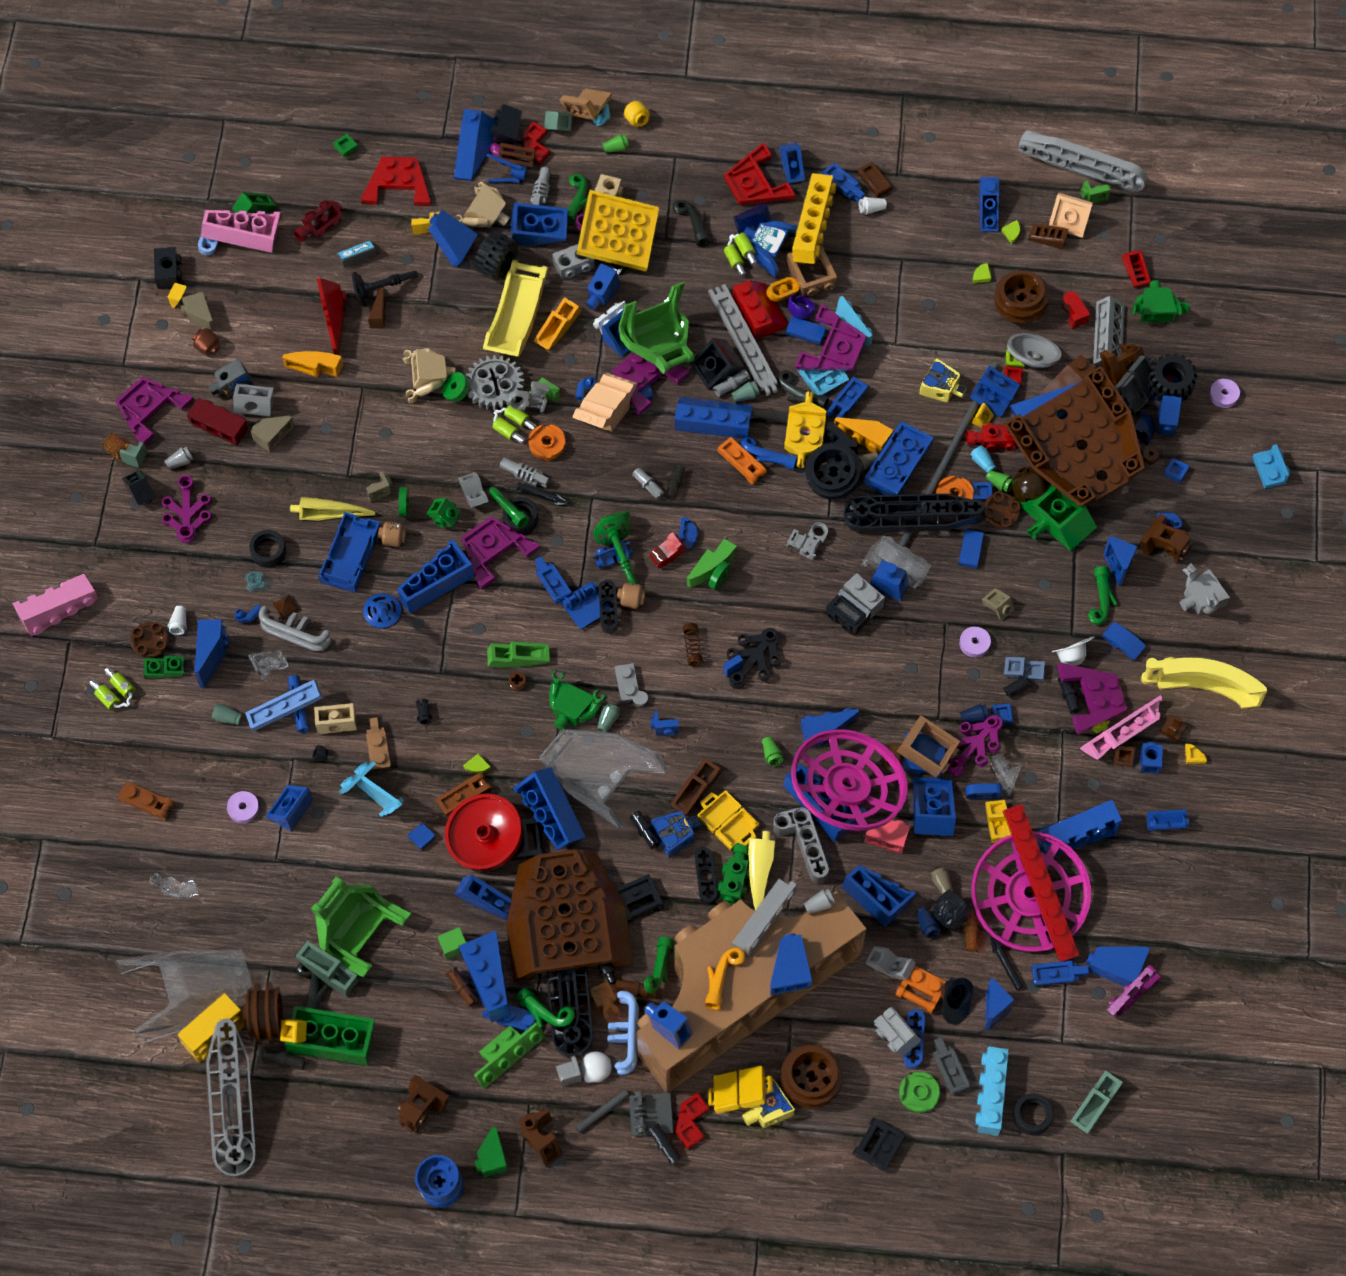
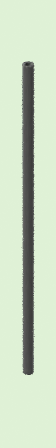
(946, 459)

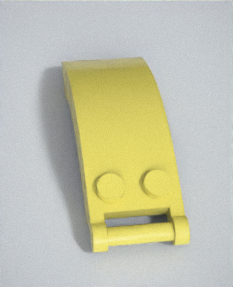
(516, 310)
(1206, 675)

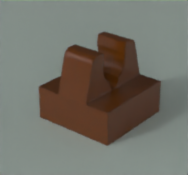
(1173, 728)

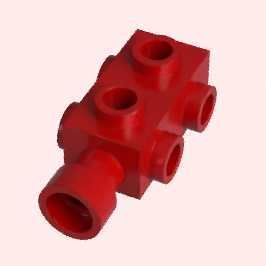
(992, 438)

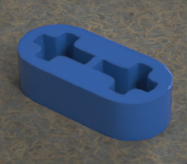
(984, 791)

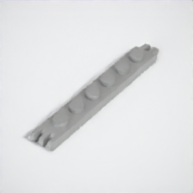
(743, 340)

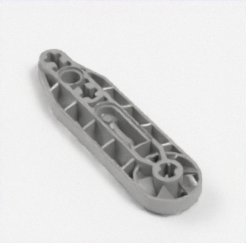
(1083, 161)
(230, 1086)

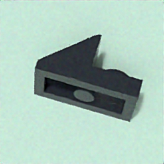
(836, 435)

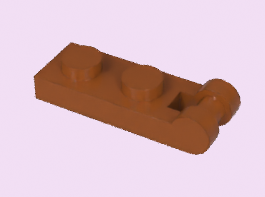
(452, 798)
(145, 800)

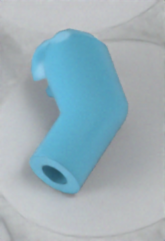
(603, 117)

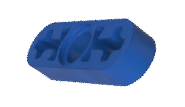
(920, 1025)

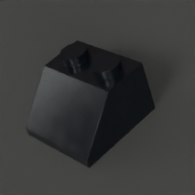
(716, 362)

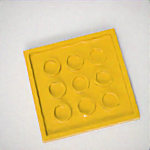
(617, 230)

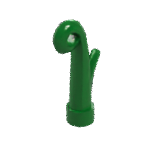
(578, 201)
(518, 517)
(1105, 595)
(664, 947)
(538, 1010)

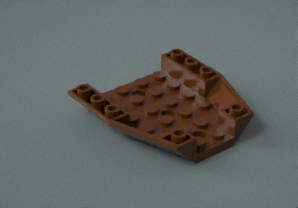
(1094, 416)
(594, 923)

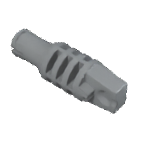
(541, 187)
(525, 473)

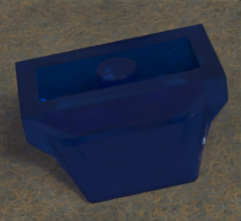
(752, 218)

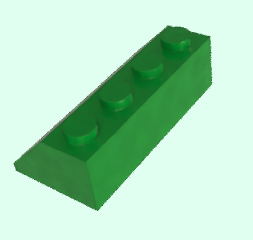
(334, 1036)

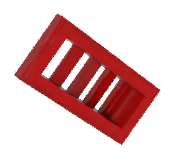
(1138, 255)

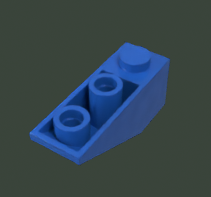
(989, 203)
(828, 721)

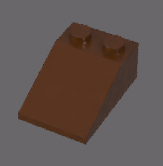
(1071, 374)

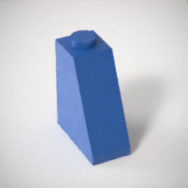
(451, 236)
(1118, 963)
(791, 966)

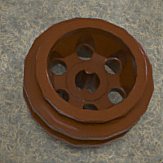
(1021, 304)
(263, 1013)
(817, 1055)

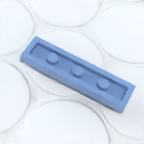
(284, 705)

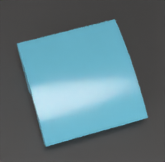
(823, 380)

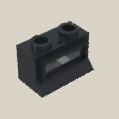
(848, 612)

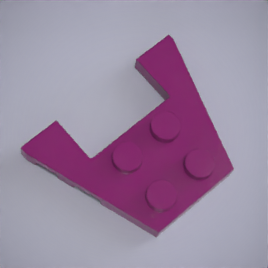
(840, 349)
(645, 373)
(143, 401)
(488, 542)
(1101, 693)
(1133, 991)

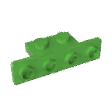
(505, 1051)

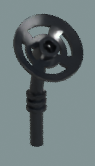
(363, 288)

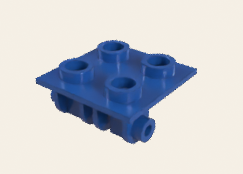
(584, 605)

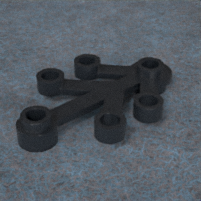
(754, 655)

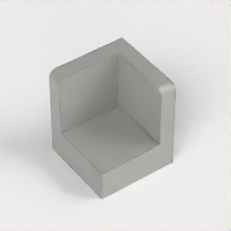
(569, 1072)

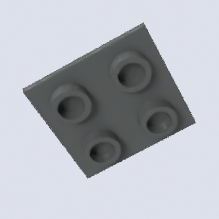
(649, 1110)

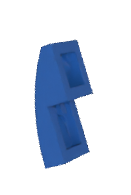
(1124, 640)

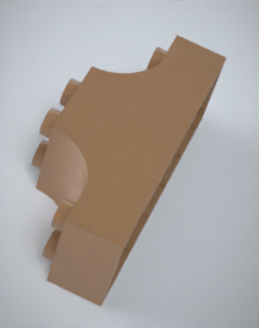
(830, 943)

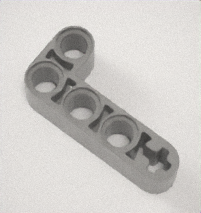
(806, 846)

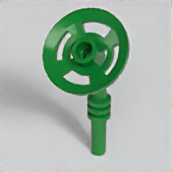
(614, 535)

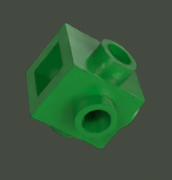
(444, 512)

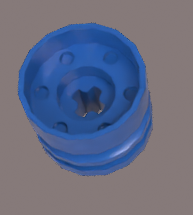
(431, 1173)

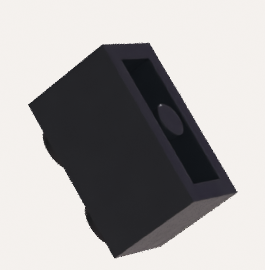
(506, 125)

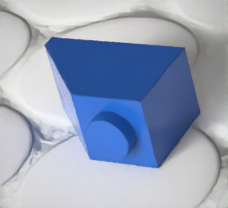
(792, 162)
(1168, 415)

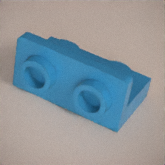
(1271, 467)

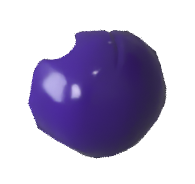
(801, 307)

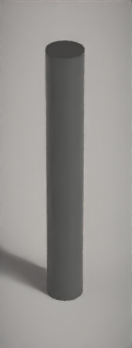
(602, 1111)

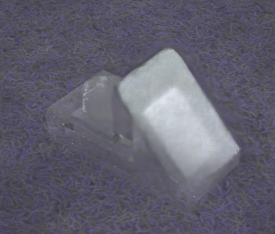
(268, 662)
(1006, 777)

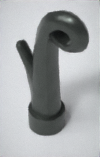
(701, 236)
(800, 394)
(314, 994)

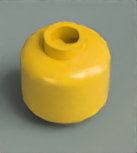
(636, 114)

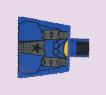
(675, 831)

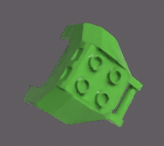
(657, 331)
(349, 917)

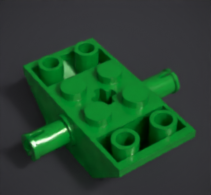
(1059, 517)

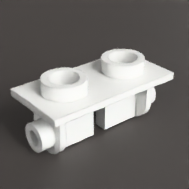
(612, 312)

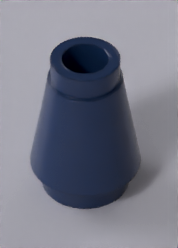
(975, 714)
(928, 924)

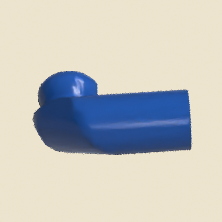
(583, 386)
(1173, 520)
(247, 617)

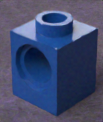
(1151, 765)

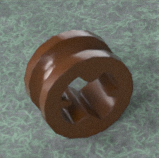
(522, 683)

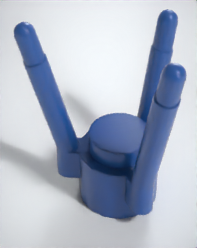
(518, 172)

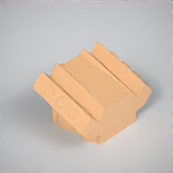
(606, 402)

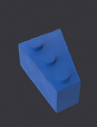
(876, 895)

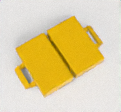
(726, 820)
(739, 1089)

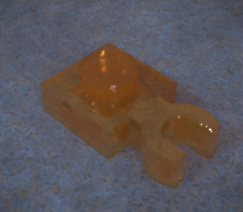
(604, 997)

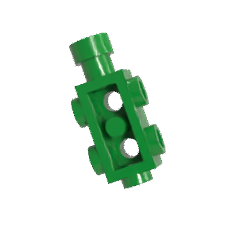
(735, 877)

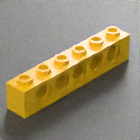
(813, 218)

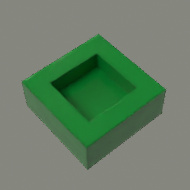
(345, 145)

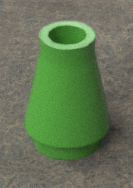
(617, 143)
(999, 480)
(772, 753)

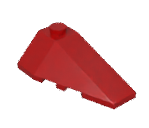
(334, 310)

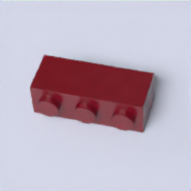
(217, 421)

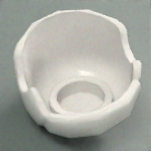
(595, 1067)

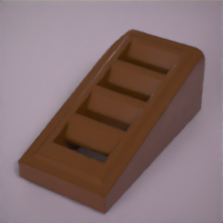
(1047, 240)
(377, 314)

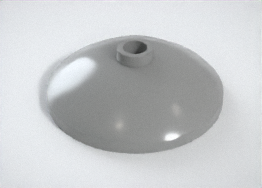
(1033, 350)

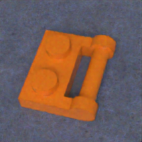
(924, 983)

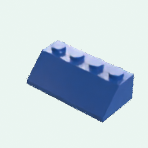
(713, 417)

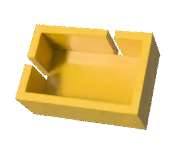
(198, 1034)

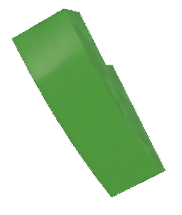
(709, 561)
(517, 654)

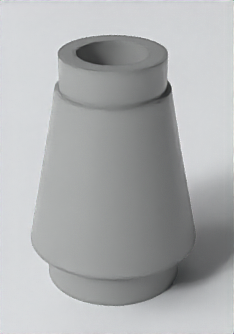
(179, 458)
(821, 901)

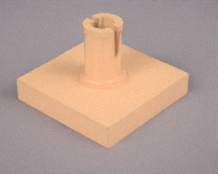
(1071, 214)

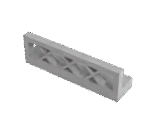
(1106, 329)
(764, 916)

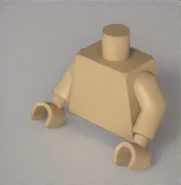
(485, 208)
(428, 371)

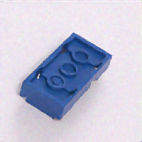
(898, 460)
(349, 552)

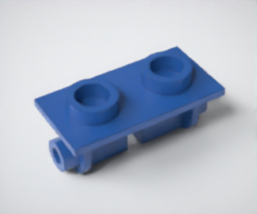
(605, 556)
(1167, 819)

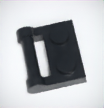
(523, 851)
(638, 891)
(884, 1148)

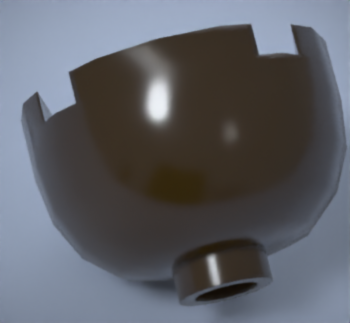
(1028, 484)

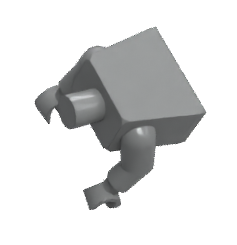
(1203, 592)

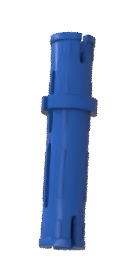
(300, 715)

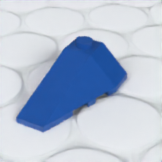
(473, 143)

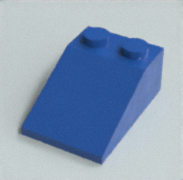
(538, 224)
(210, 648)
(933, 806)

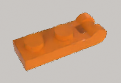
(741, 460)

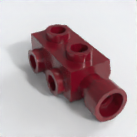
(321, 220)

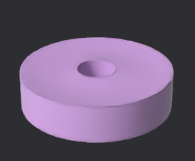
(1219, 398)
(972, 649)
(243, 815)

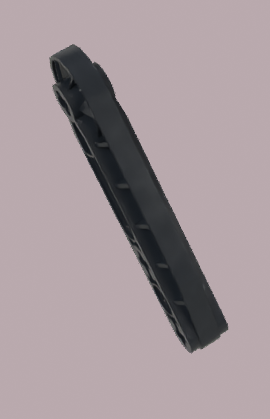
(911, 512)
(562, 1035)

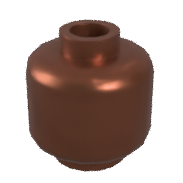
(206, 341)

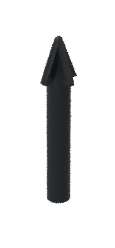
(558, 499)
(997, 948)

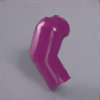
(495, 147)

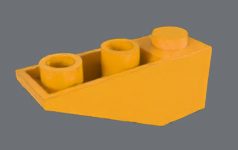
(865, 432)

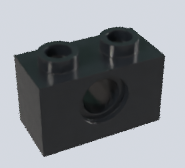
(165, 258)

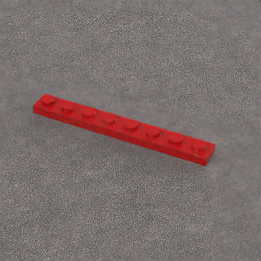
(1040, 883)

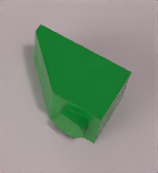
(254, 202)
(490, 1155)

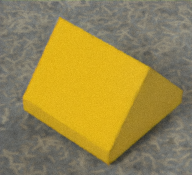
(983, 416)

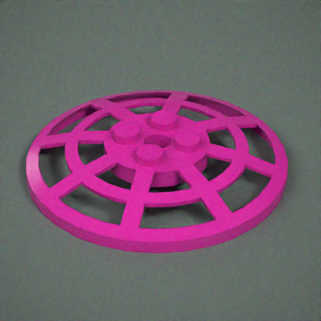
(851, 774)
(1019, 902)

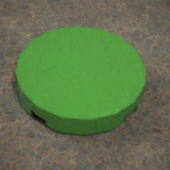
(919, 1092)

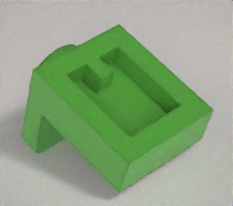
(1096, 194)
(553, 393)

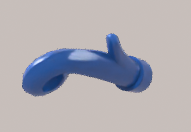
(766, 455)

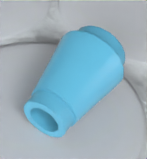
(982, 458)

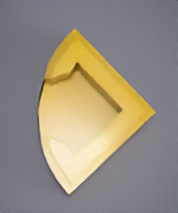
(1194, 755)

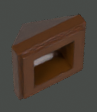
(285, 606)

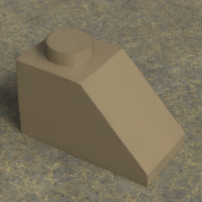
(197, 310)
(271, 431)

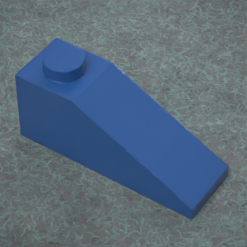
(483, 896)

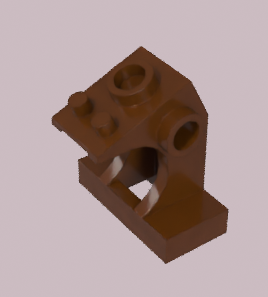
(1115, 366)
(1176, 546)
(413, 1115)
(544, 1146)

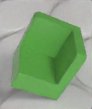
(450, 942)

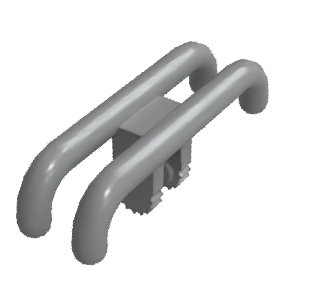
(294, 635)

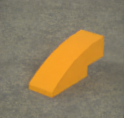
(557, 324)
(313, 362)

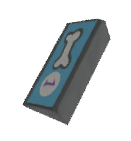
(356, 253)

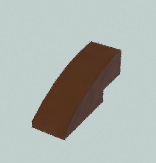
(696, 786)

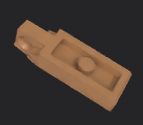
(378, 746)

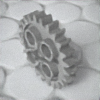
(510, 378)

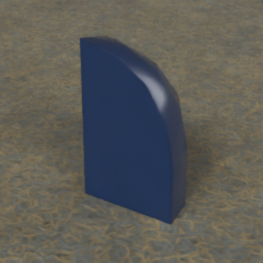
(1145, 428)

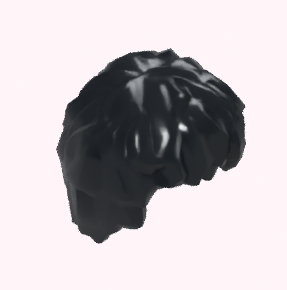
(951, 910)

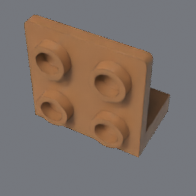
(587, 104)

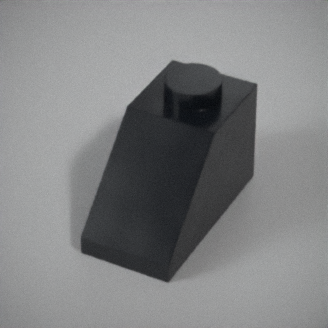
(138, 487)

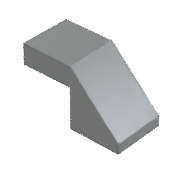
(473, 490)
(889, 964)

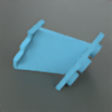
(383, 798)

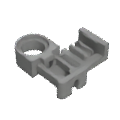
(535, 398)
(808, 543)

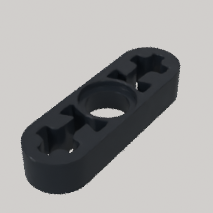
(611, 599)
(702, 889)

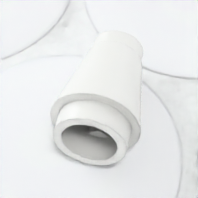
(870, 205)
(178, 621)

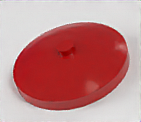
(483, 832)

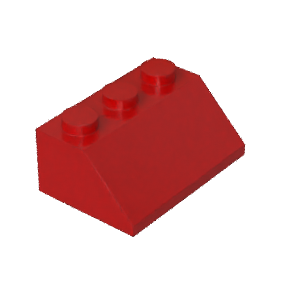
(757, 309)

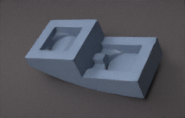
(1019, 667)

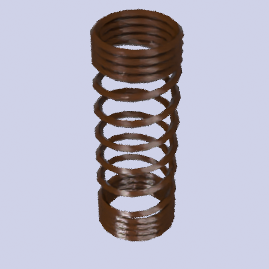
(696, 658)

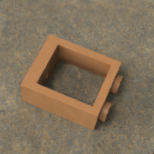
(816, 286)
(937, 735)

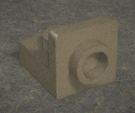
(379, 490)
(999, 603)

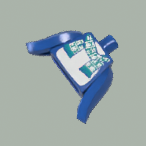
(768, 242)

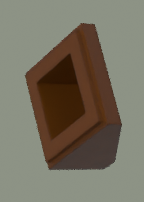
(1124, 755)

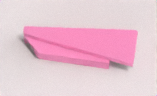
(1124, 729)

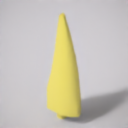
(324, 509)
(760, 861)

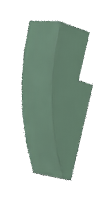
(327, 968)
(1096, 1102)

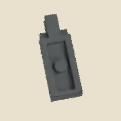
(950, 1067)

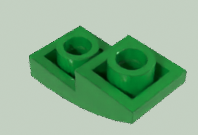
(163, 668)

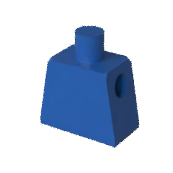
(602, 286)
(890, 580)
(669, 1023)

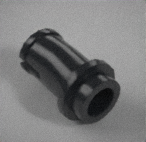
(1017, 686)
(424, 716)

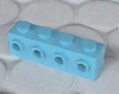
(992, 1091)

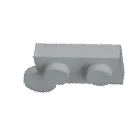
(628, 685)

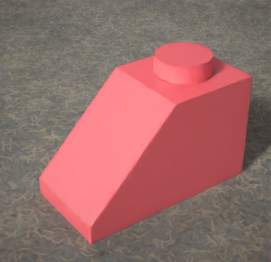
(890, 836)

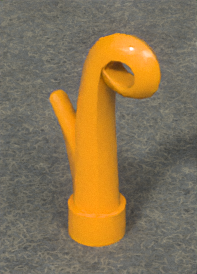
(716, 981)

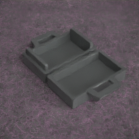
(1134, 385)

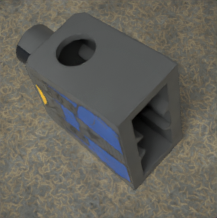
(228, 377)

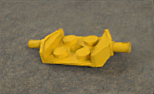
(801, 417)

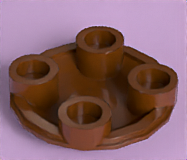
(1001, 510)
(149, 640)

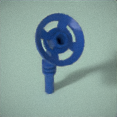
(382, 611)

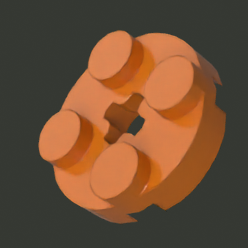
(550, 451)
(958, 485)

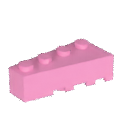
(241, 228)
(55, 604)

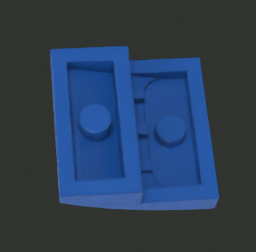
(995, 390)
(926, 747)

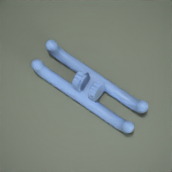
(631, 1026)

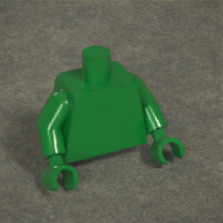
(1158, 304)
(571, 703)

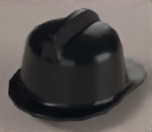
(956, 999)

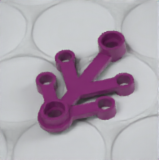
(186, 512)
(977, 742)

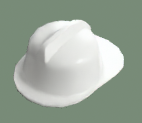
(1073, 654)

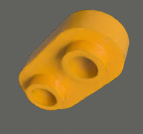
(779, 290)

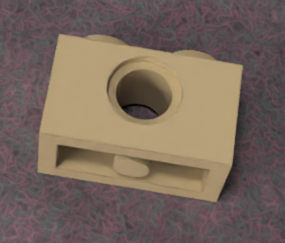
(335, 718)

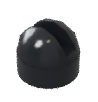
(320, 753)

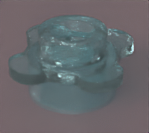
(254, 576)

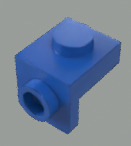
(664, 727)

